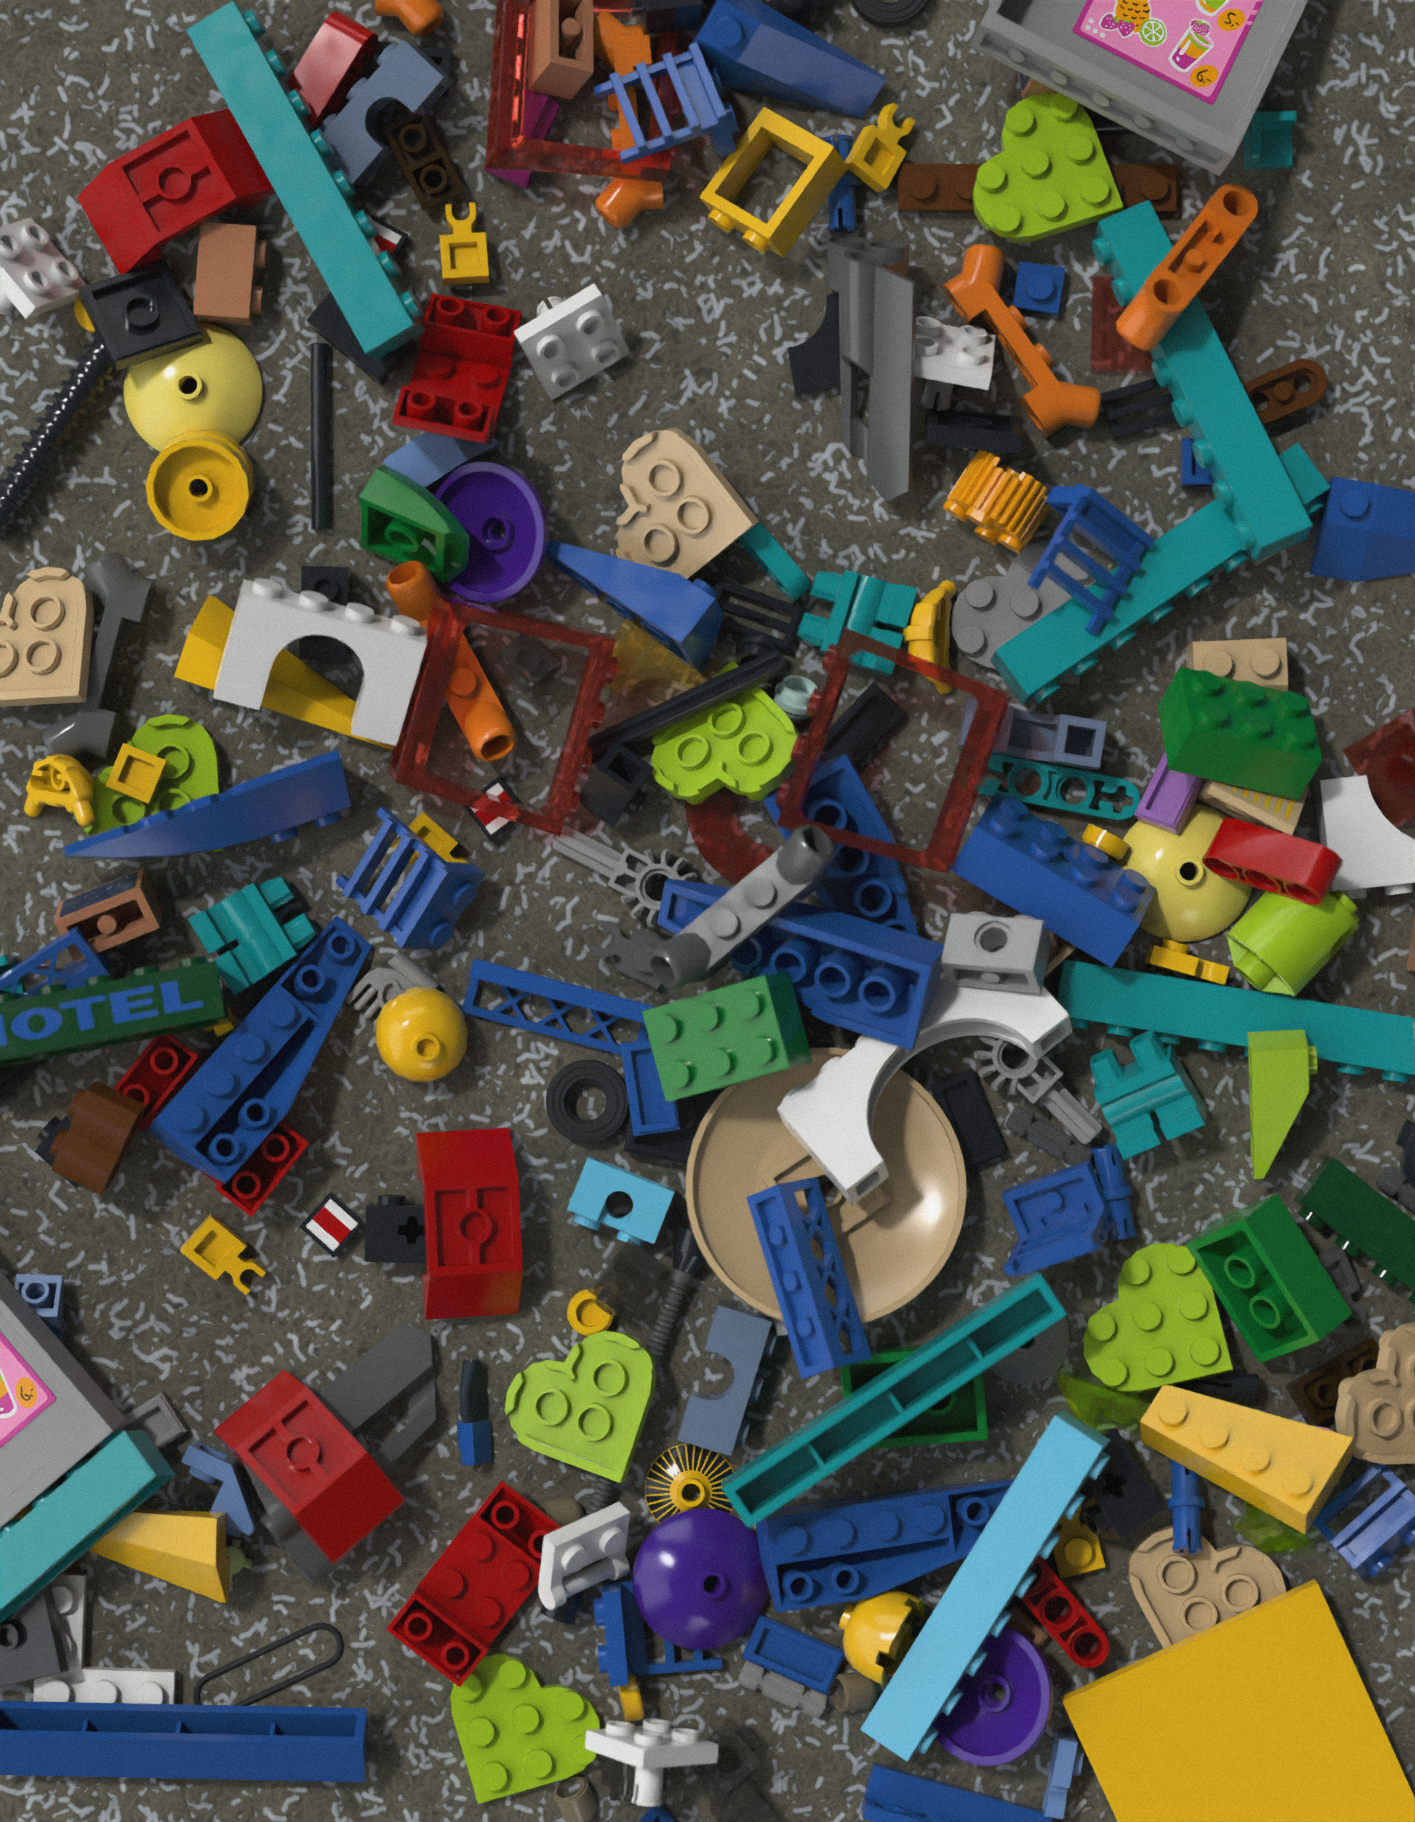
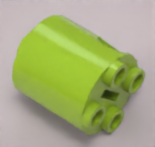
(1288, 942)

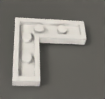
(95, 1683)

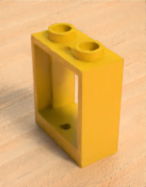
(800, 204)

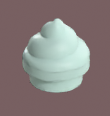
(793, 696)

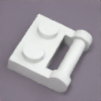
(578, 1545)

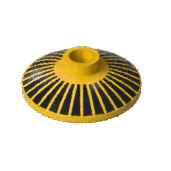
(684, 1466)

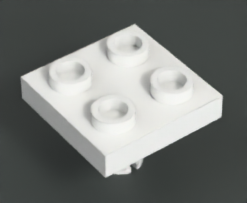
(34, 271)
(571, 340)
(951, 357)
(650, 1750)

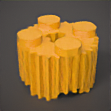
(999, 501)

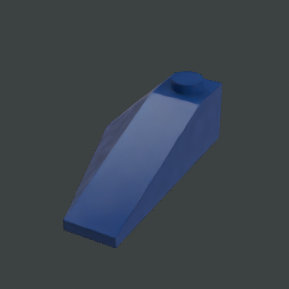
(780, 59)
(1364, 532)
(670, 607)

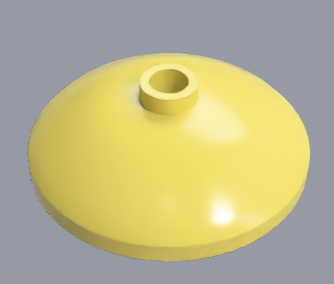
(225, 396)
(1181, 907)

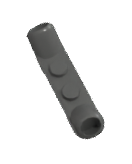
(125, 600)
(744, 910)

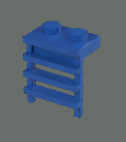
(698, 96)
(1107, 530)
(429, 897)
(1056, 1218)
(1378, 1530)
(626, 1640)

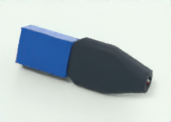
(474, 1428)

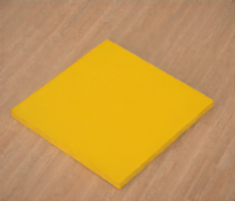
(1244, 1726)

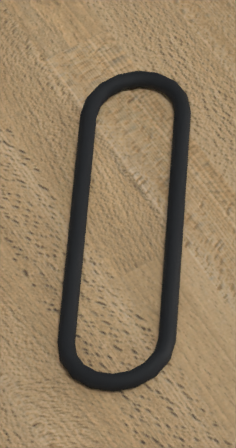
(325, 1626)

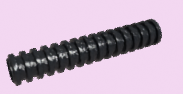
(53, 434)

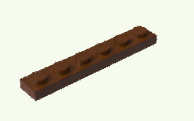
(951, 186)

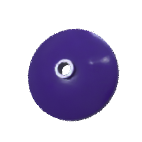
(482, 500)
(672, 1576)
(993, 1730)

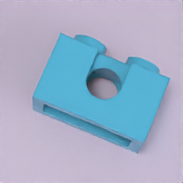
(648, 1197)

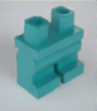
(858, 605)
(259, 930)
(1146, 1086)

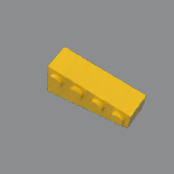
(1251, 1453)

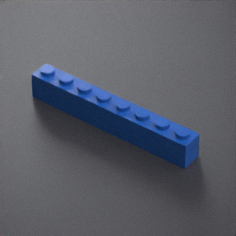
(183, 1741)

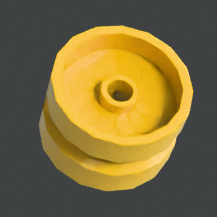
(217, 462)

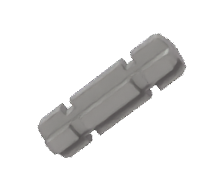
(782, 1689)

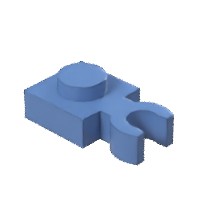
(1064, 1763)

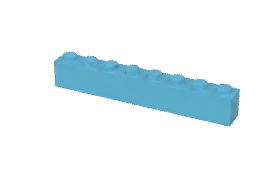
(986, 1584)

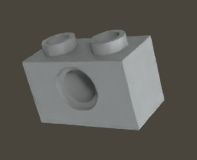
(1014, 968)

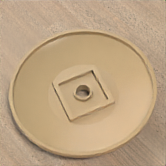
(887, 1240)

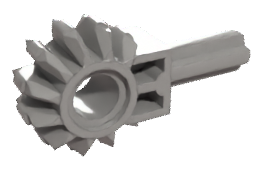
(626, 871)
(1040, 1082)

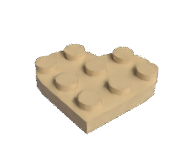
(678, 505)
(46, 640)
(1380, 1402)
(1197, 1590)

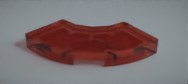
(722, 840)

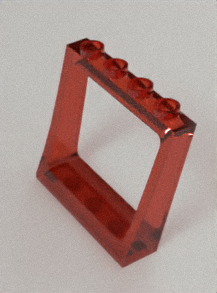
(508, 146)
(443, 638)
(967, 776)

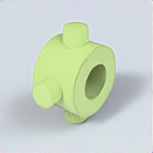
(237, 1557)

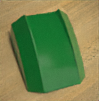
(411, 525)

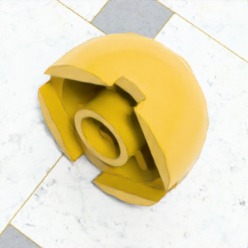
(421, 1034)
(880, 1632)

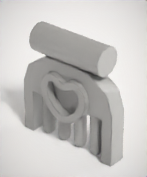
(389, 983)

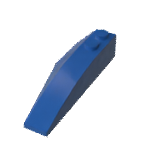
(242, 814)
(856, 879)
(837, 963)

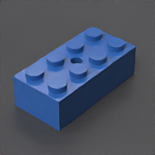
(1054, 879)

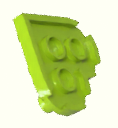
(1047, 173)
(731, 745)
(190, 773)
(1159, 1327)
(588, 1405)
(518, 1729)

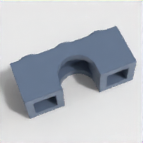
(403, 76)
(1044, 737)
(718, 1419)

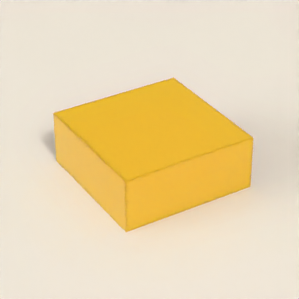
(137, 773)

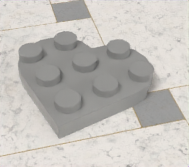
(1004, 606)

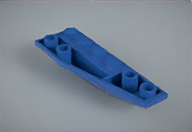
(264, 1061)
(871, 1541)

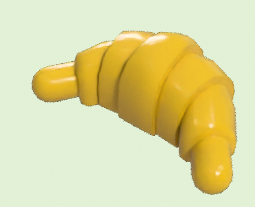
(930, 630)
(61, 783)

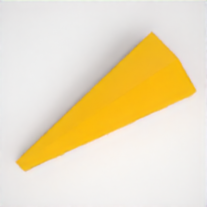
(291, 685)
(172, 1546)

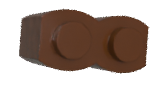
(97, 1136)

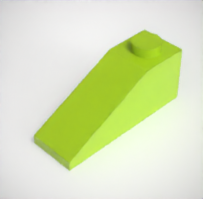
(1277, 1089)

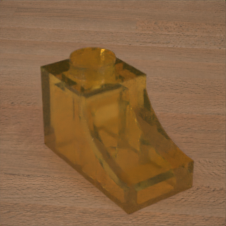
(646, 660)

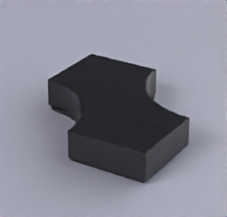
(817, 360)

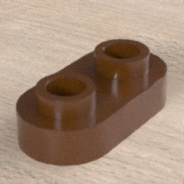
(1279, 389)

